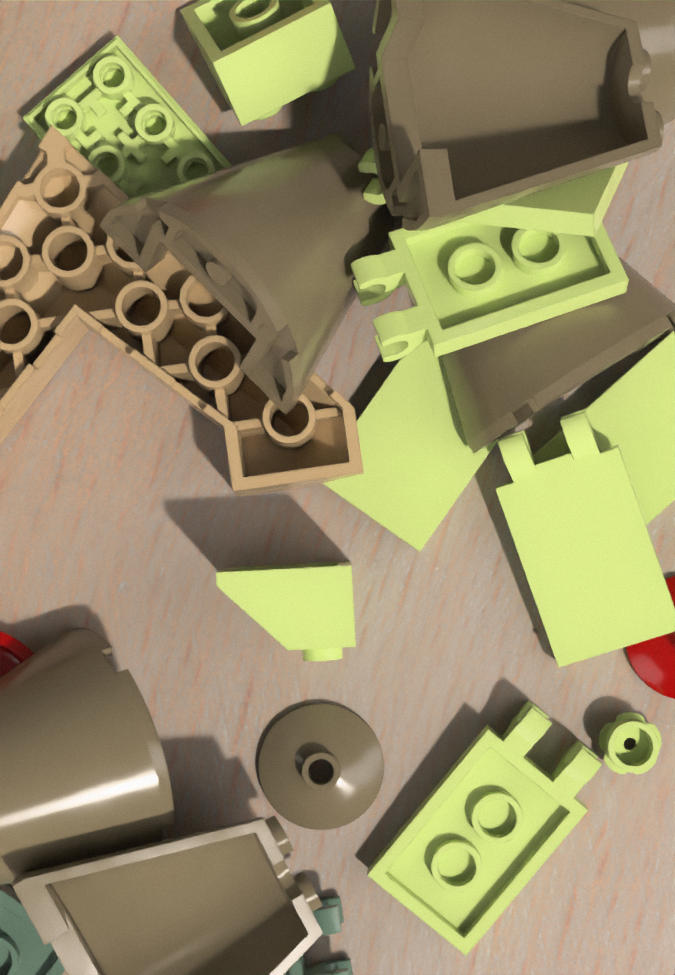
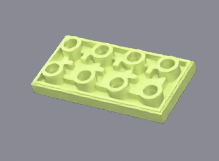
(126, 124)

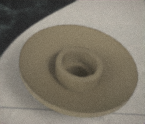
(327, 734)

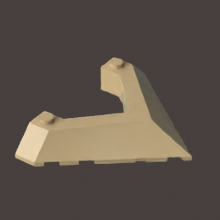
(73, 278)

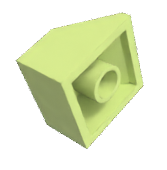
(268, 50)
(298, 604)

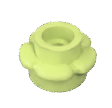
(646, 746)

